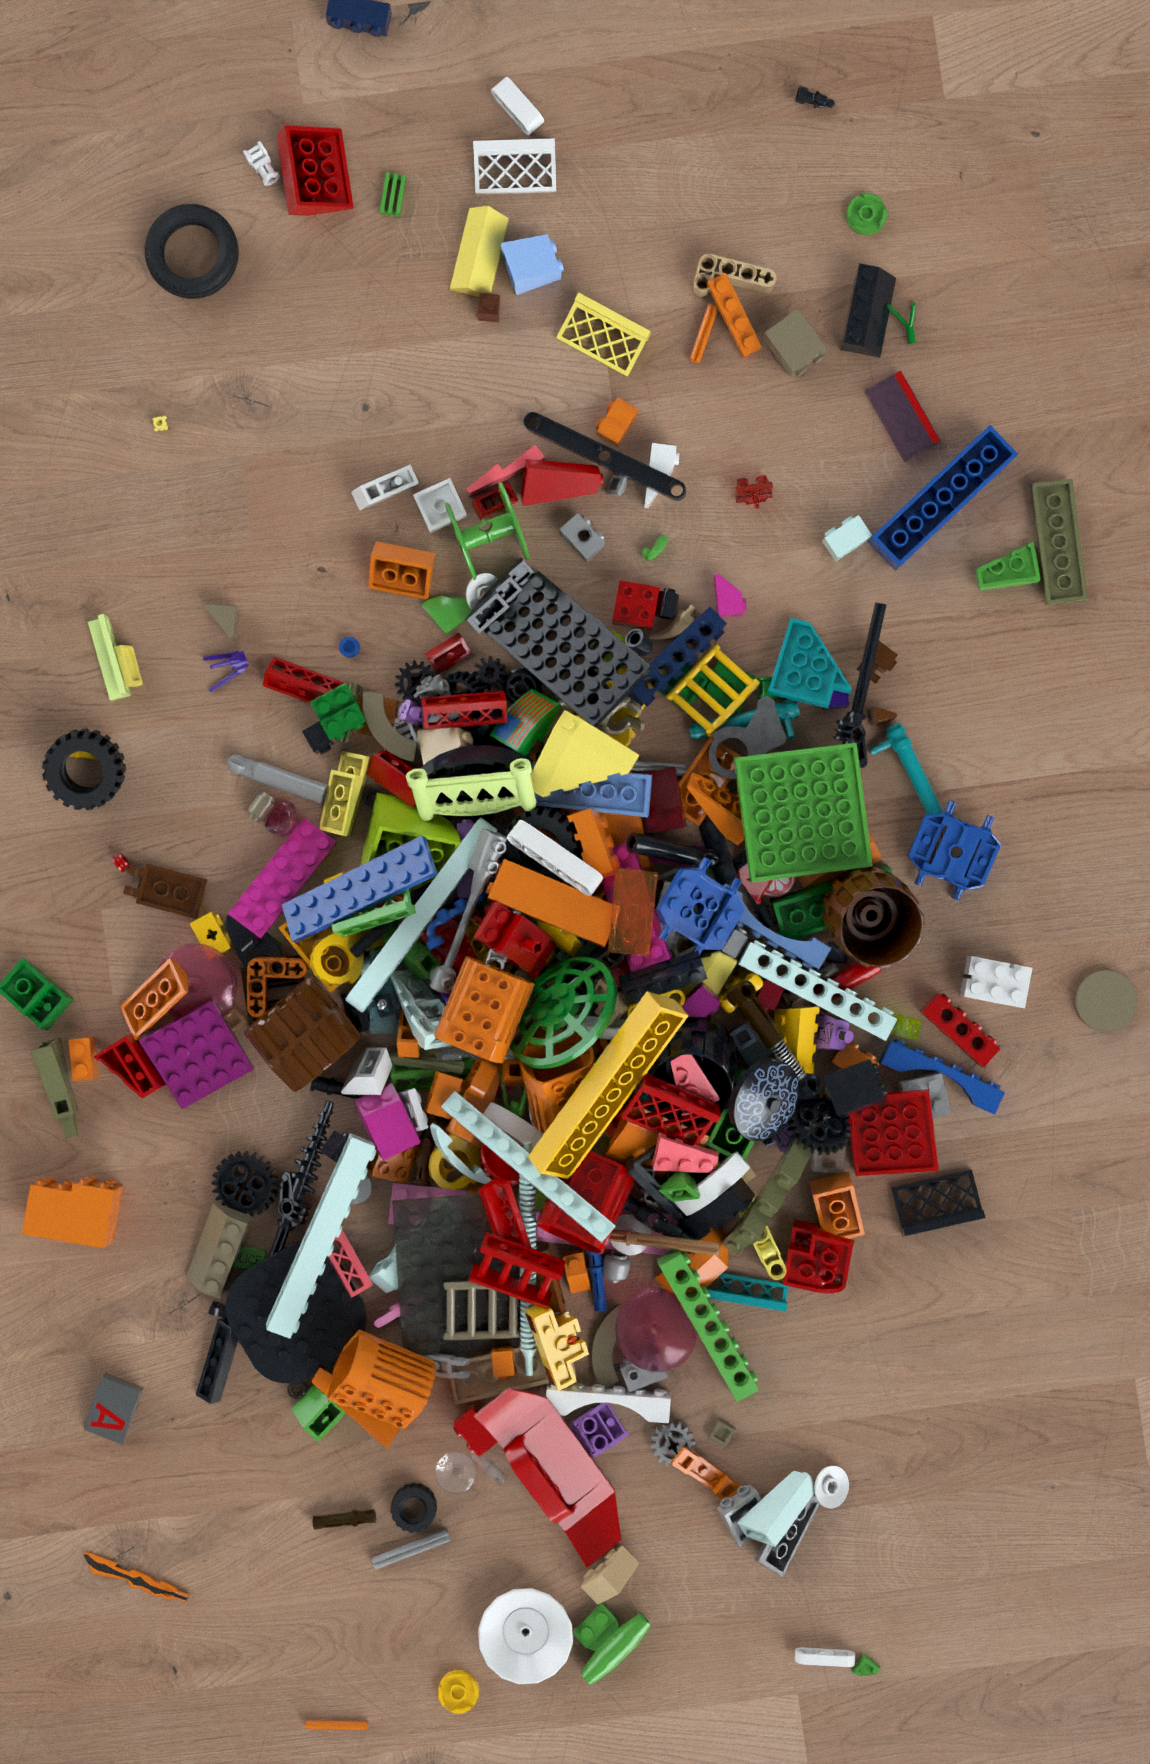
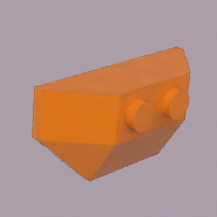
(707, 1266)

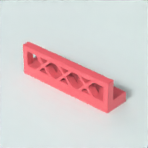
(356, 1269)

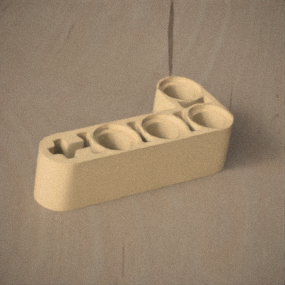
(735, 278)

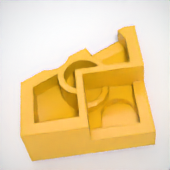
(563, 940)

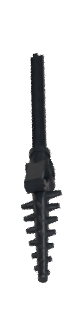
(850, 727)
(294, 1184)

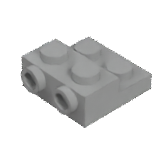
(734, 1508)

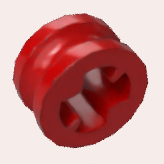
(121, 862)

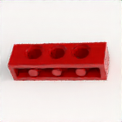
(981, 1055)

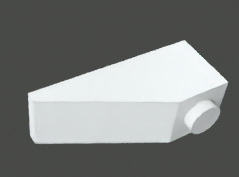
(662, 458)
(384, 487)

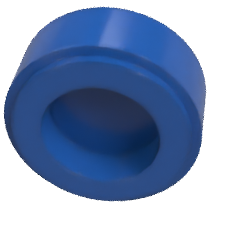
(349, 647)

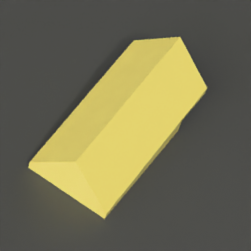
(479, 251)
(344, 793)

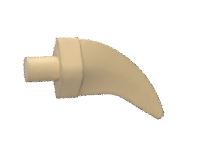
(682, 621)

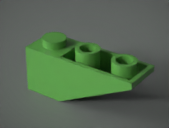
(418, 959)

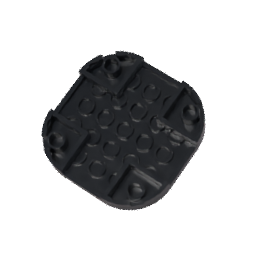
(323, 1329)

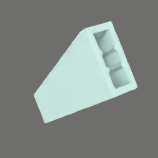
(778, 1509)

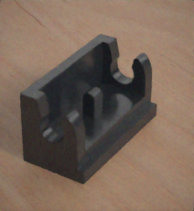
(359, 1020)

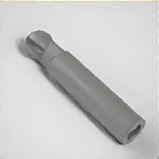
(278, 778)

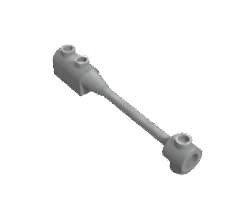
(485, 864)

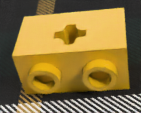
(202, 929)

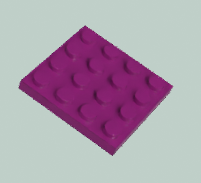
(196, 1054)

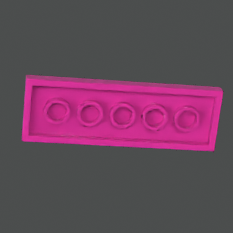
(282, 878)
(658, 948)

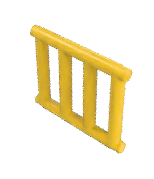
(701, 666)

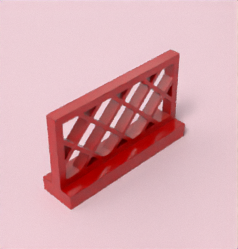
(675, 1096)

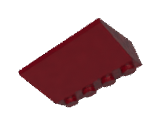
(666, 803)

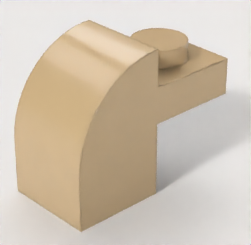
(621, 1004)

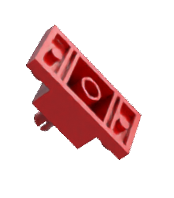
(515, 939)

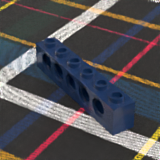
(707, 621)

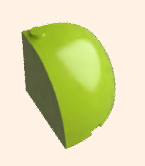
(396, 823)

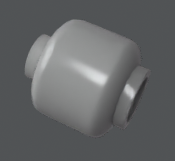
(616, 1266)

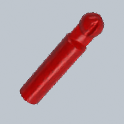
(851, 978)

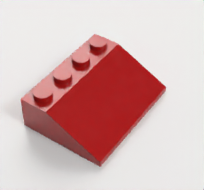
(314, 170)

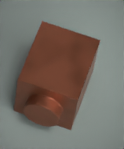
(488, 307)

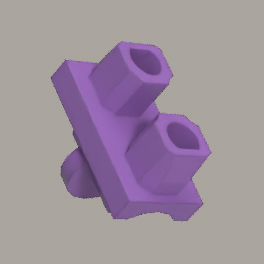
(411, 713)

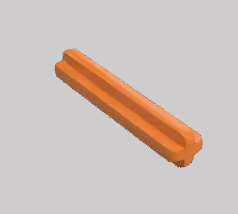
(703, 333)

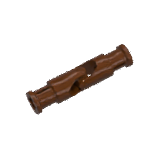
(424, 1152)

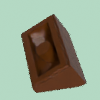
(879, 716)

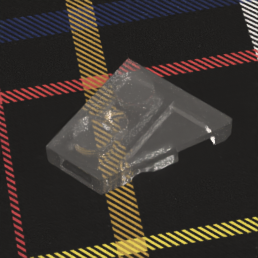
(452, 1053)

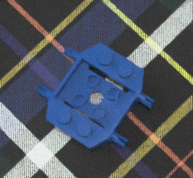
(977, 853)
(694, 887)

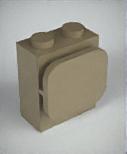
(794, 344)

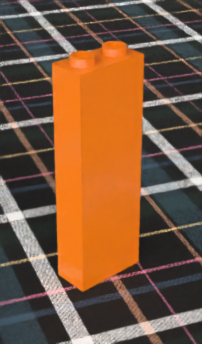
(551, 902)

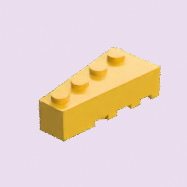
(798, 1029)

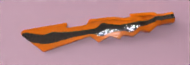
(135, 1578)

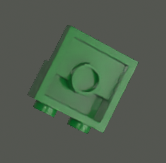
(338, 711)

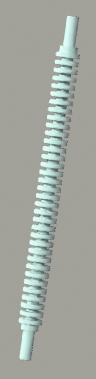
(527, 1211)

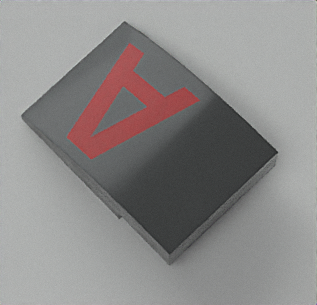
(113, 1408)

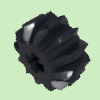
(492, 666)

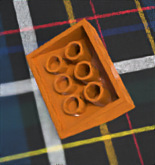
(634, 1140)

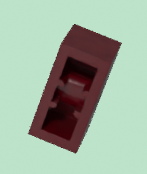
(769, 995)

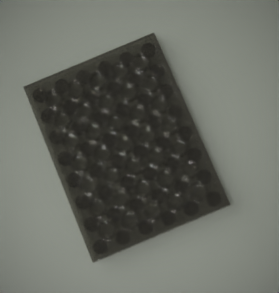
(440, 1244)

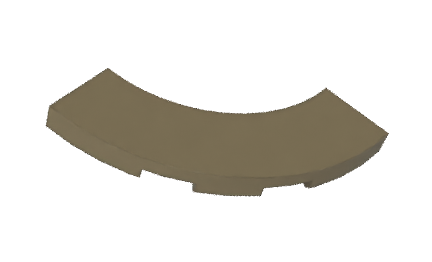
(382, 729)
(603, 1350)

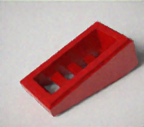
(483, 514)

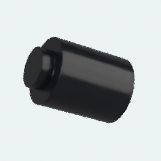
(667, 604)

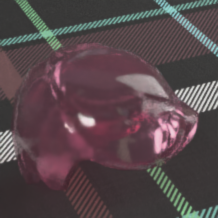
(282, 820)

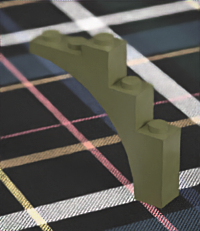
(769, 1199)

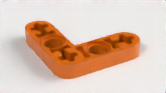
(267, 971)

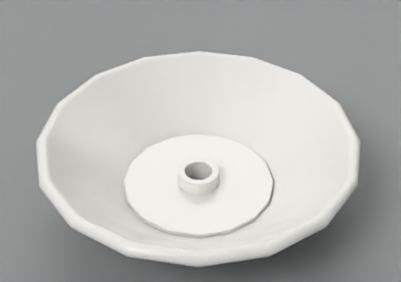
(519, 1655)

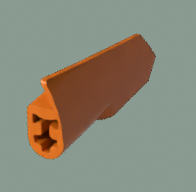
(479, 1091)

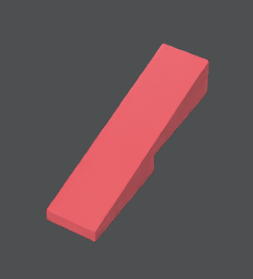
(498, 475)

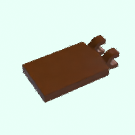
(167, 890)

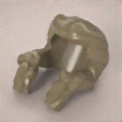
(607, 724)

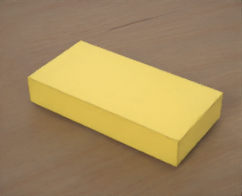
(128, 666)

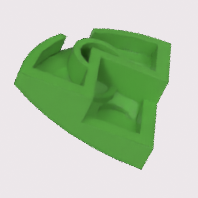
(447, 611)

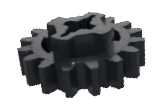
(423, 673)

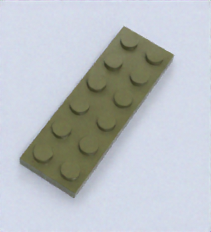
(1058, 542)

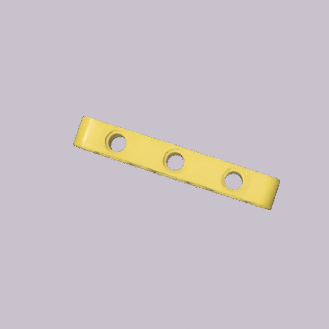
(766, 1248)

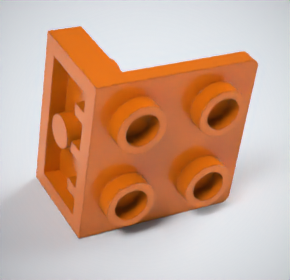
(394, 1168)

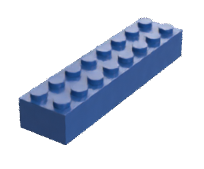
(942, 497)

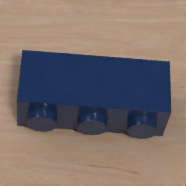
(360, 16)

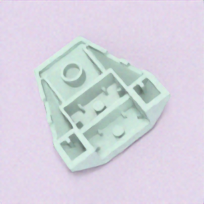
(421, 1007)

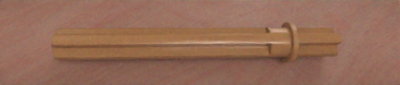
(664, 1242)

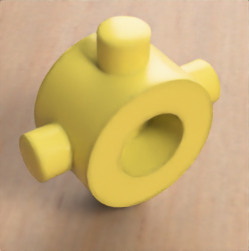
(160, 423)

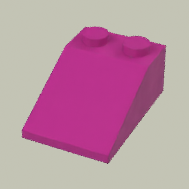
(387, 1122)

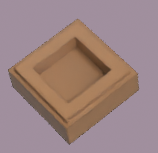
(235, 1019)

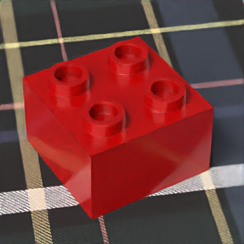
(635, 605)

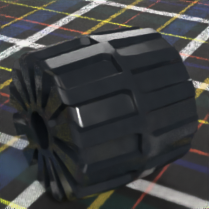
(713, 1053)

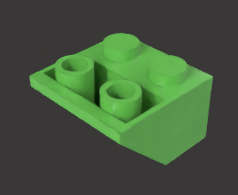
(317, 1413)

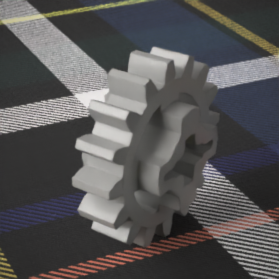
(679, 1439)

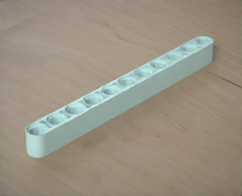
(415, 924)

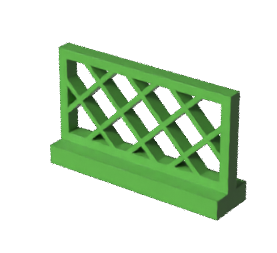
(376, 917)

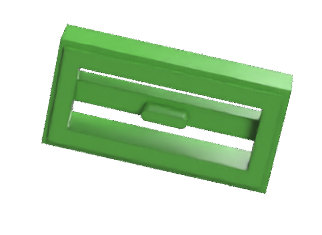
(395, 178)

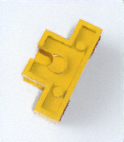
(556, 1343)

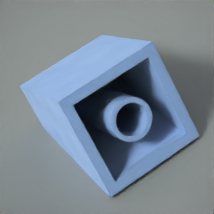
(531, 262)

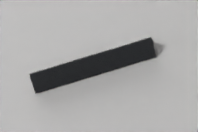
(715, 840)
(217, 1363)

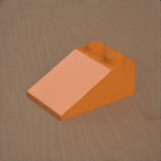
(837, 1205)

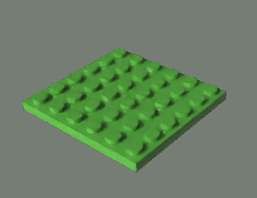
(803, 812)

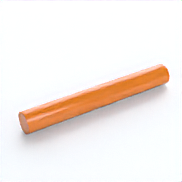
(336, 1724)

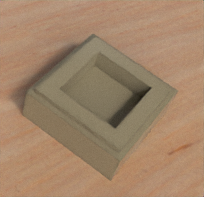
(722, 1432)

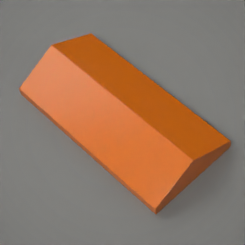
(702, 767)
(155, 997)

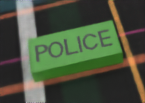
(249, 1257)

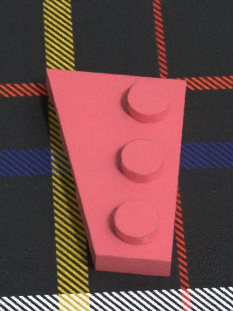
(691, 1077)

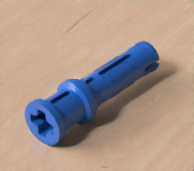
(596, 1268)

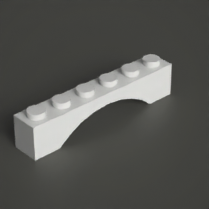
(649, 1404)

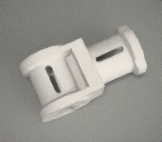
(260, 161)

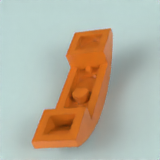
(705, 1472)

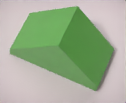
(680, 1187)

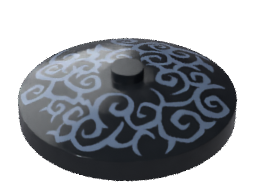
(764, 1099)

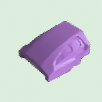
(598, 1429)

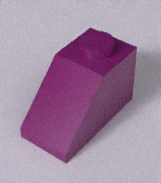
(701, 1001)

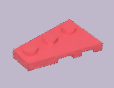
(681, 1157)

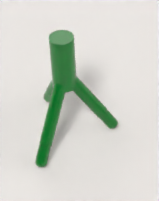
(909, 326)

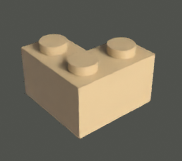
(610, 1576)

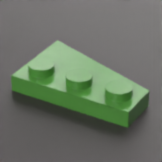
(1014, 569)

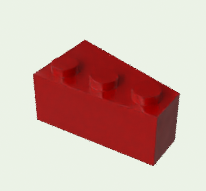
(391, 773)
(132, 1065)

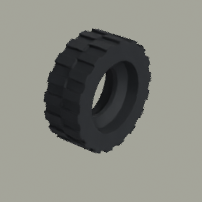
(402, 1519)

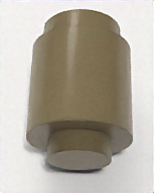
(261, 807)

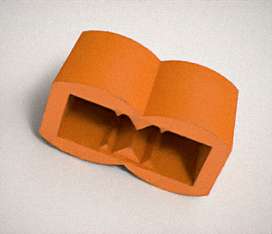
(617, 421)

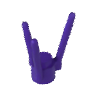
(236, 659)

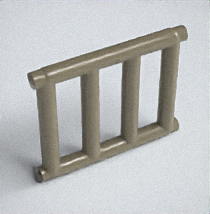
(471, 1333)

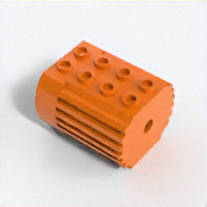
(484, 1010)
(552, 1087)
(381, 1379)

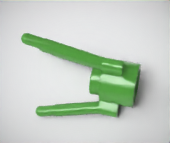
(516, 1106)

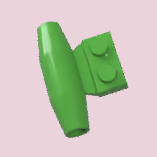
(608, 1640)

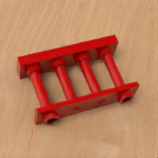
(520, 1256)

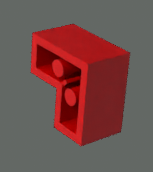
(476, 1435)

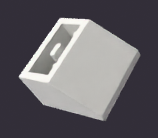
(368, 1073)

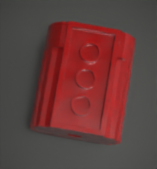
(600, 1183)

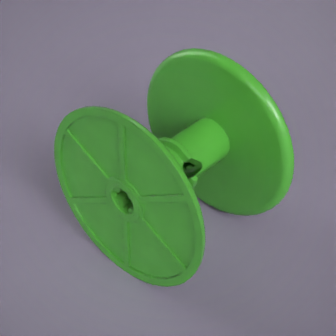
(500, 526)

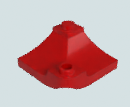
(817, 1259)

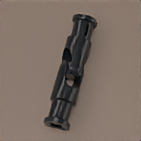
(642, 1212)

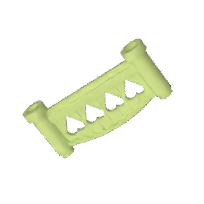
(516, 781)

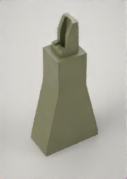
(54, 1074)

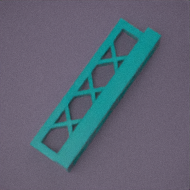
(749, 1298)

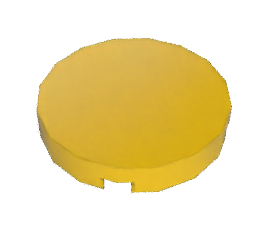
(458, 1691)

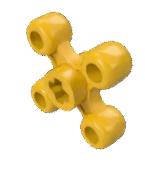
(741, 974)

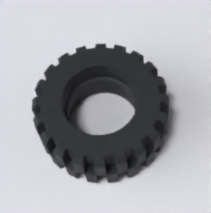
(69, 791)
(551, 820)

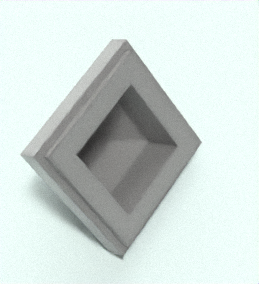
(616, 485)

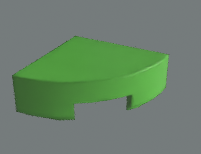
(865, 1666)

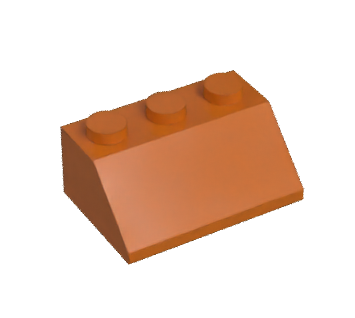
(401, 570)

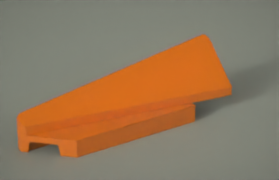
(379, 1429)

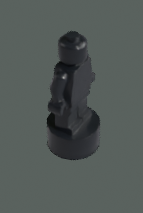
(819, 100)

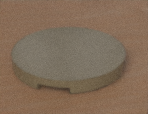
(1106, 1000)

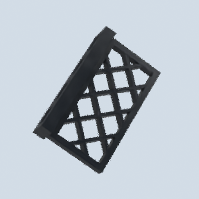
(651, 1184)
(941, 1221)

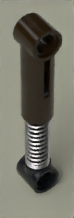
(744, 997)

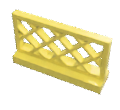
(612, 318)

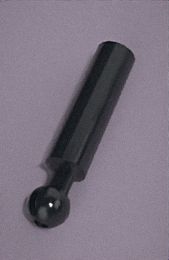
(669, 850)

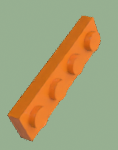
(734, 315)

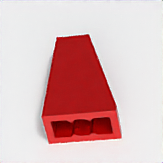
(555, 481)

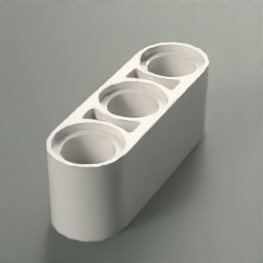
(517, 106)

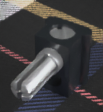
(384, 1001)

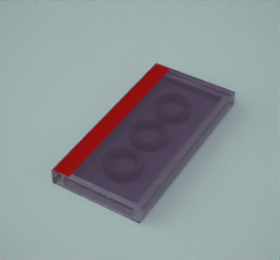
(902, 416)

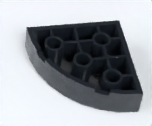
(472, 761)

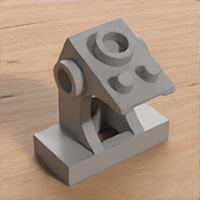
(432, 687)

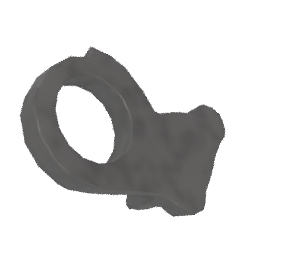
(759, 736)

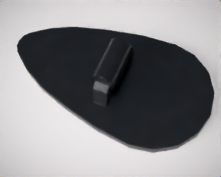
(250, 946)

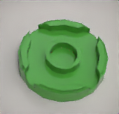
(866, 214)

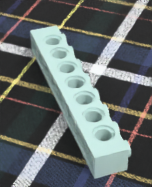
(879, 1028)

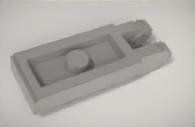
(447, 1365)

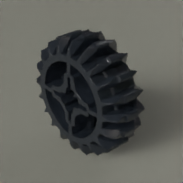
(473, 686)

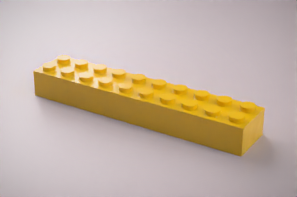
(608, 1085)

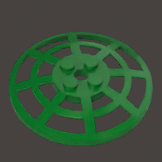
(567, 1004)

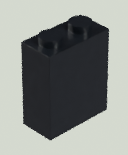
(855, 1088)

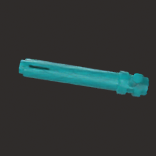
(786, 712)
(902, 745)

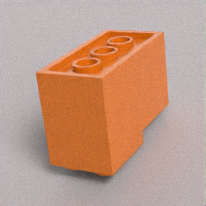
(73, 1211)

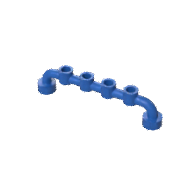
(444, 916)

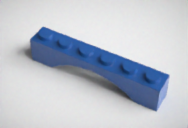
(979, 1093)

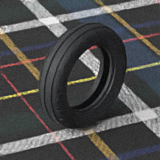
(177, 218)

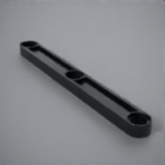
(617, 462)

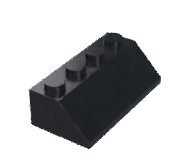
(868, 311)

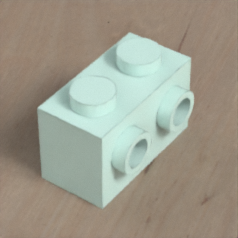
(846, 538)

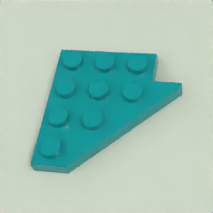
(806, 668)

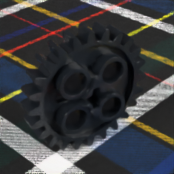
(822, 1136)
(229, 1173)

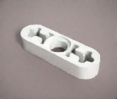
(824, 1657)

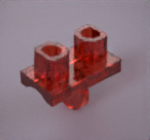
(753, 493)

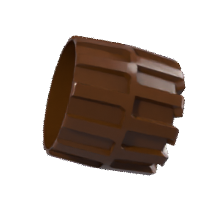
(887, 932)
(302, 1034)

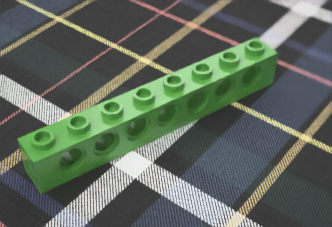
(745, 1383)

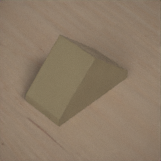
(226, 617)

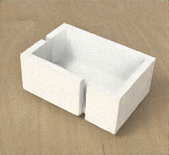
(996, 981)

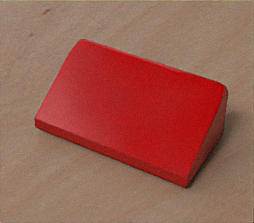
(448, 653)

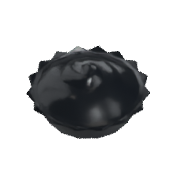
(520, 682)

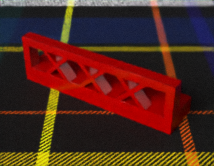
(299, 688)
(464, 702)
(498, 1214)

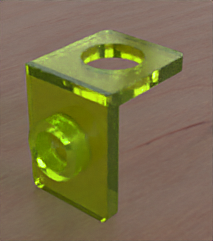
(903, 1027)

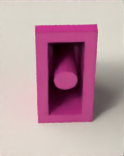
(728, 598)

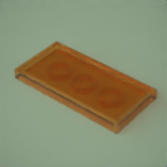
(632, 912)

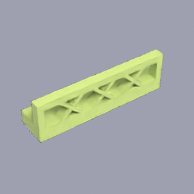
(105, 648)

